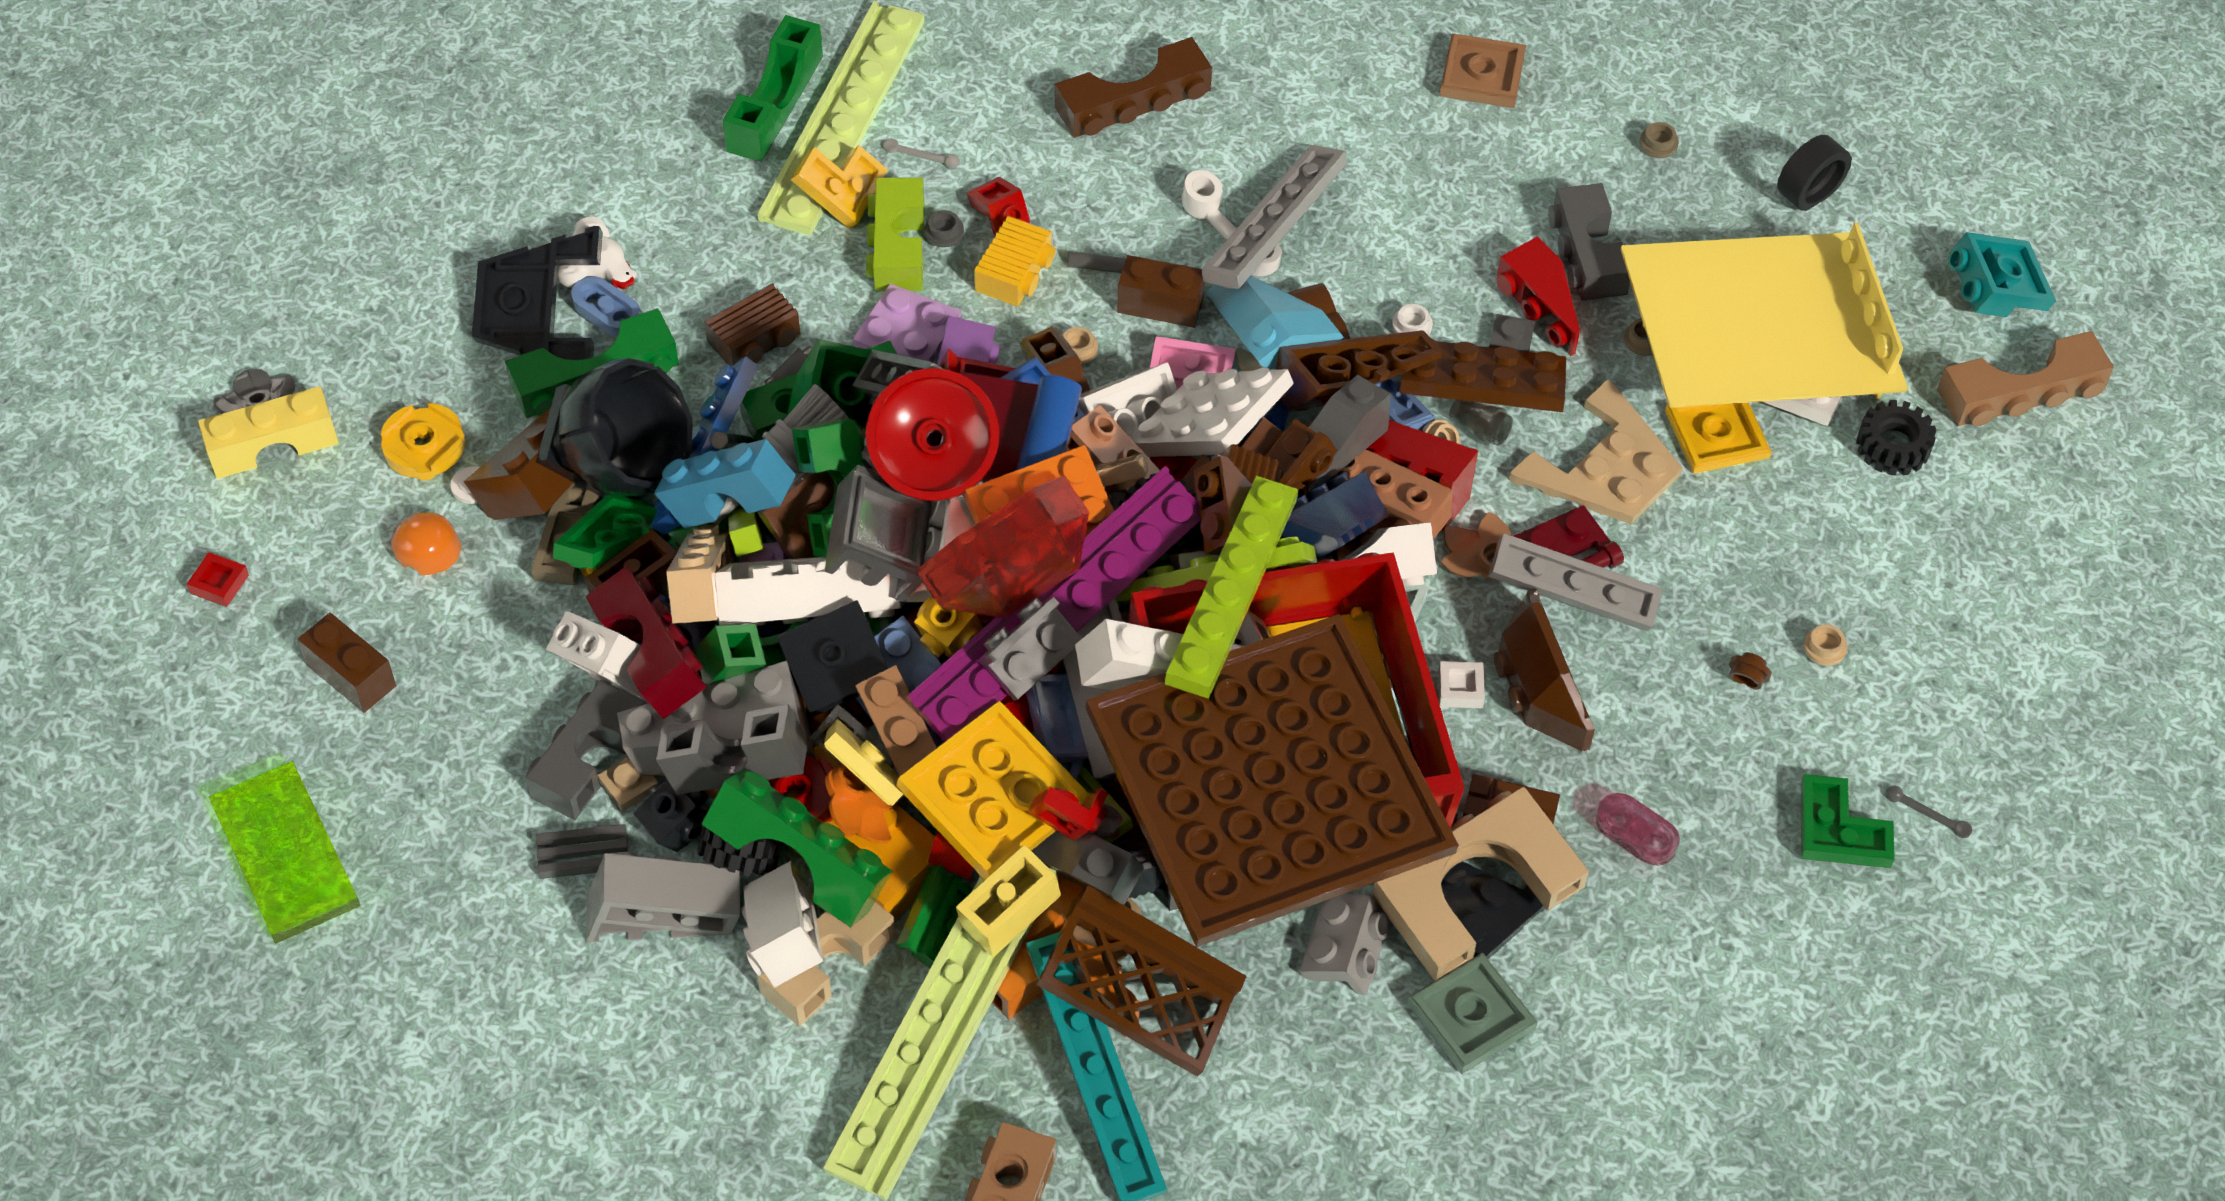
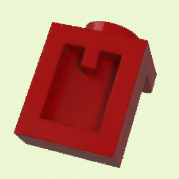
(997, 201)
(1063, 812)

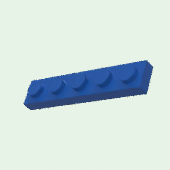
(717, 416)

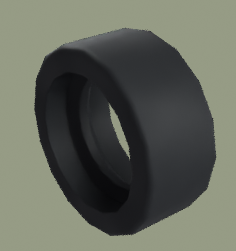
(1814, 172)

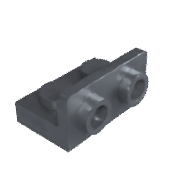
(1029, 649)

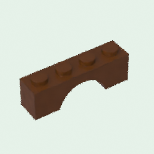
(1092, 103)

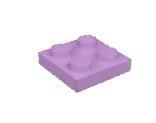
(908, 321)

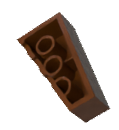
(512, 480)

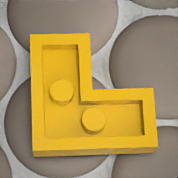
(841, 189)

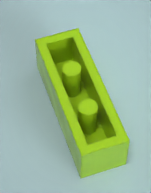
(745, 532)

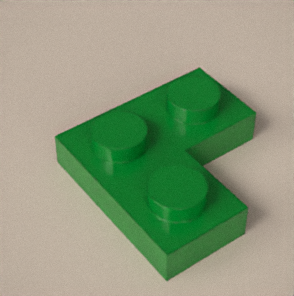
(1833, 835)

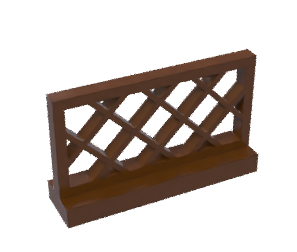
(1149, 946)

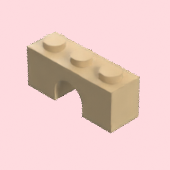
(811, 989)

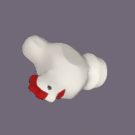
(612, 266)

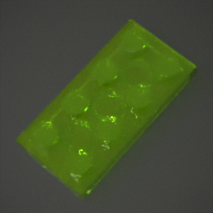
(284, 852)

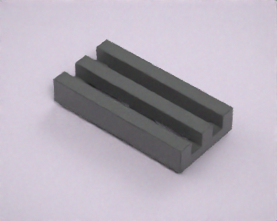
(576, 837)

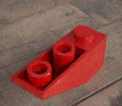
(1540, 285)

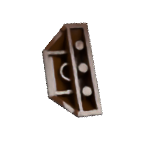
(1541, 678)

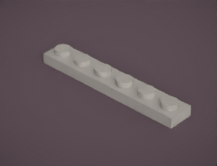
(1274, 217)

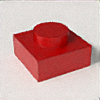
(217, 579)

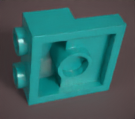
(1999, 274)

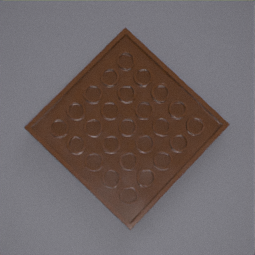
(1273, 783)

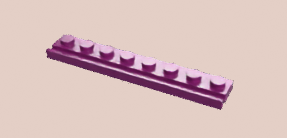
(1109, 563)

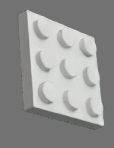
(1211, 412)

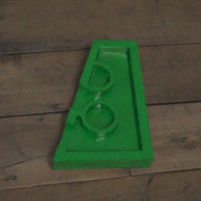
(605, 531)

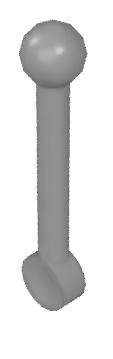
(951, 160)

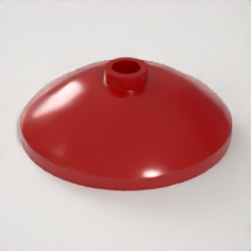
(926, 404)

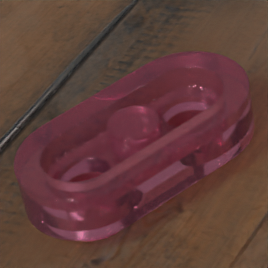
(1640, 827)

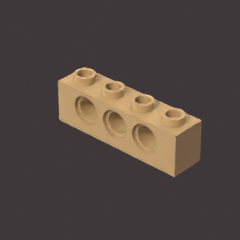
(693, 574)

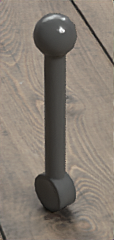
(1961, 828)

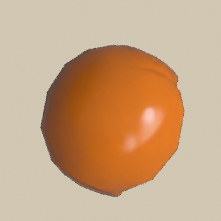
(426, 543)

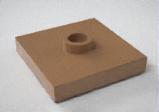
(1482, 70)

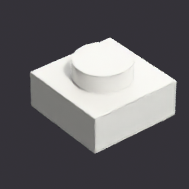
(1461, 684)

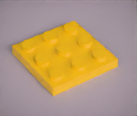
(983, 786)

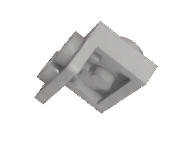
(1346, 941)

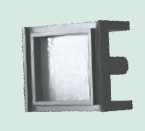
(878, 530)

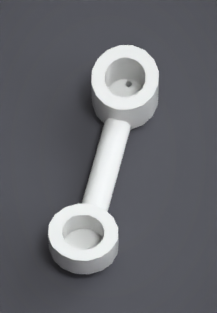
(1202, 200)

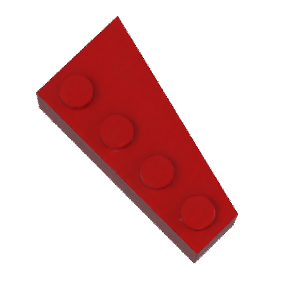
(1431, 457)

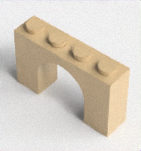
(1510, 831)

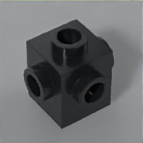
(671, 817)

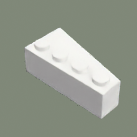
(797, 590)

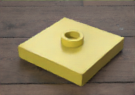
(864, 761)

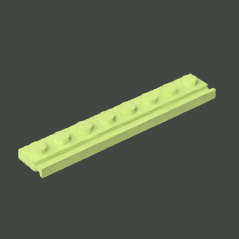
(844, 110)
(920, 1062)

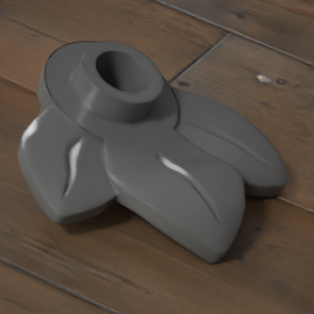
(254, 387)

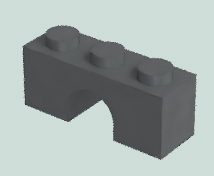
(1594, 266)
(701, 760)
(560, 775)

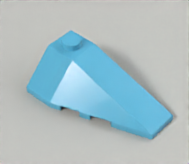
(1270, 319)

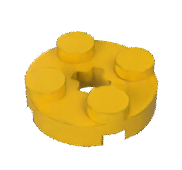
(425, 460)

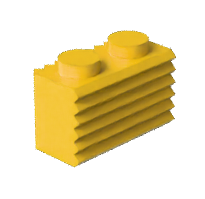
(1014, 261)

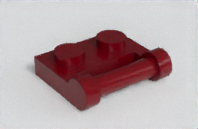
(1573, 534)

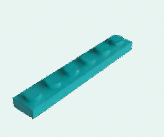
(1101, 1087)

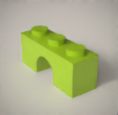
(896, 209)

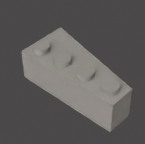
(721, 706)

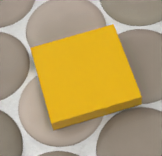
(1718, 435)

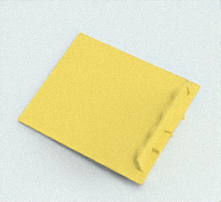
(1766, 318)

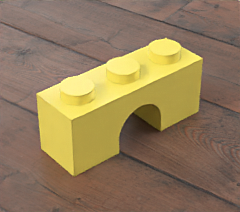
(239, 435)

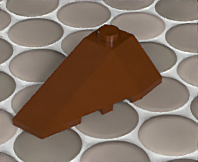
(1327, 366)

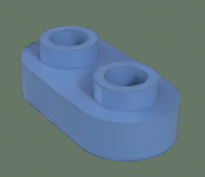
(608, 309)

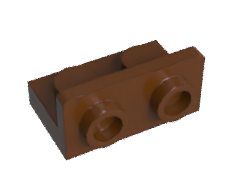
(1301, 456)

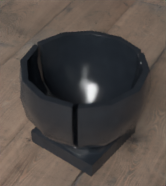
(617, 428)

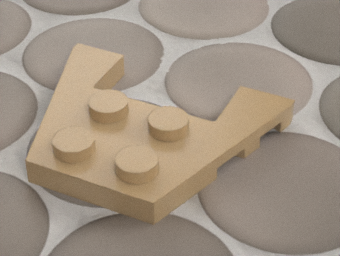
(1619, 474)

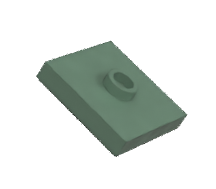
(1472, 1013)

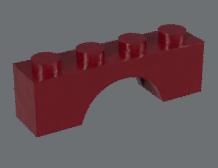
(662, 667)

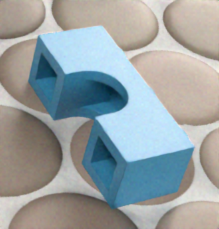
(700, 485)

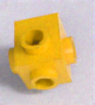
(944, 629)

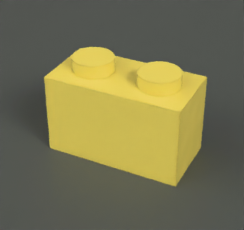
(1008, 900)

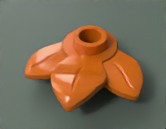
(856, 806)

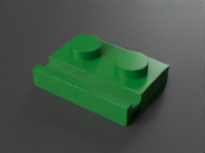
(933, 914)

